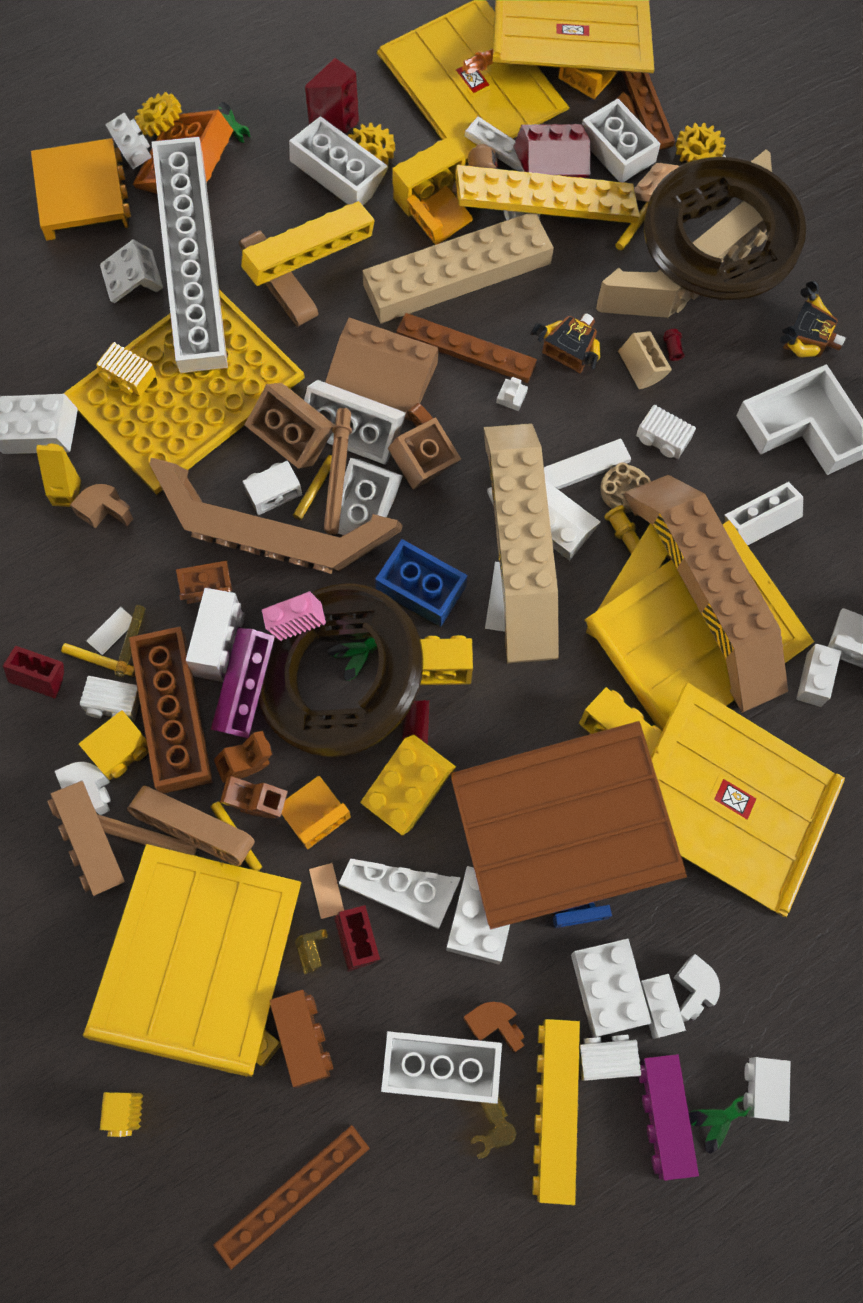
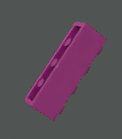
(243, 682)
(668, 1118)

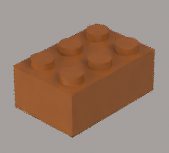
(301, 1038)

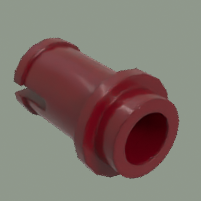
(672, 339)

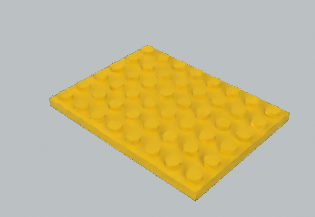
(187, 412)

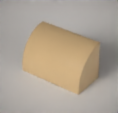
(644, 359)

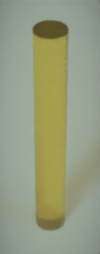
(126, 649)

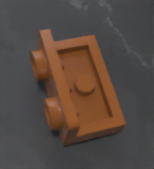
(196, 578)

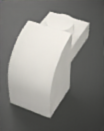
(93, 781)
(701, 982)

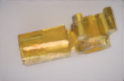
(502, 1134)

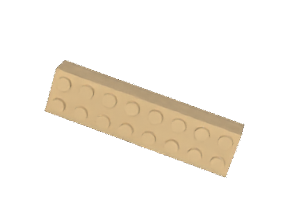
(457, 267)

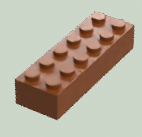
(170, 711)

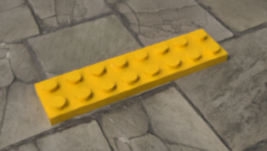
(546, 194)

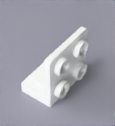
(129, 268)
(848, 637)

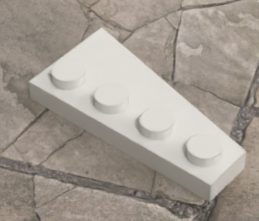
(404, 890)

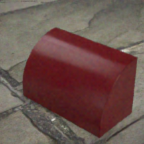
(34, 671)
(417, 721)
(356, 938)

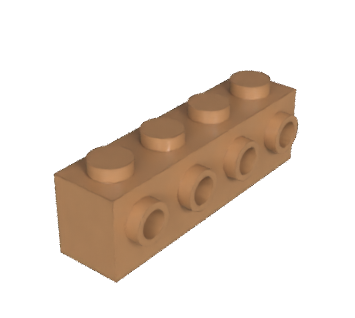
(87, 838)

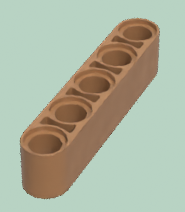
(286, 289)
(191, 825)

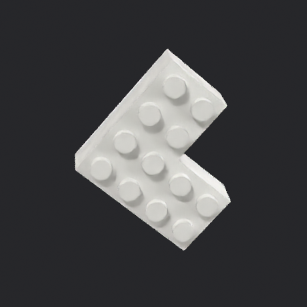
(809, 408)

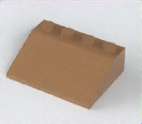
(382, 365)

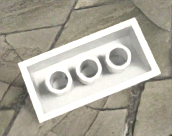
(337, 162)
(372, 423)
(568, 522)
(442, 1067)

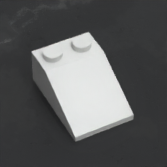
(366, 492)

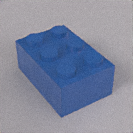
(421, 582)

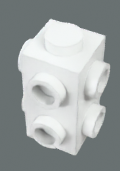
(127, 139)

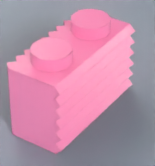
(293, 616)

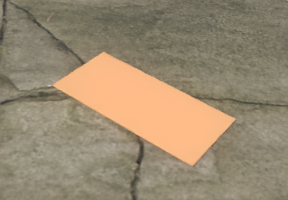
(326, 890)

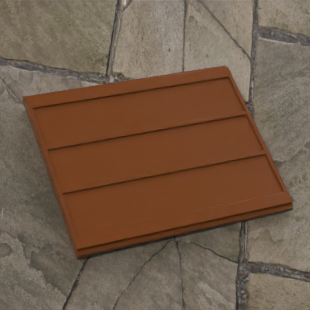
(567, 825)

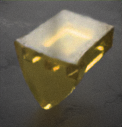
(308, 951)

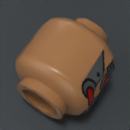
(483, 157)

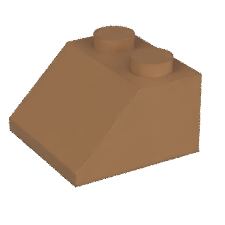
(423, 453)

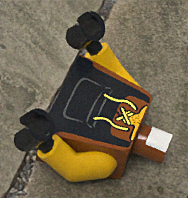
(812, 327)
(570, 341)

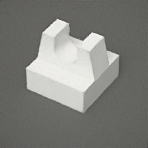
(512, 393)

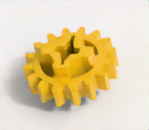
(158, 114)
(373, 140)
(700, 143)

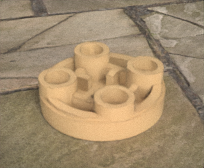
(620, 480)

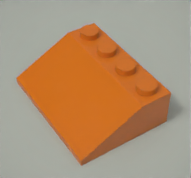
(213, 135)

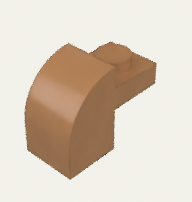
(97, 502)

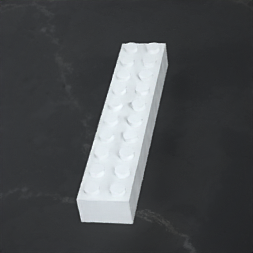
(189, 255)

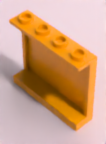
(79, 185)

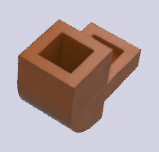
(245, 758)
(253, 799)
(495, 1016)

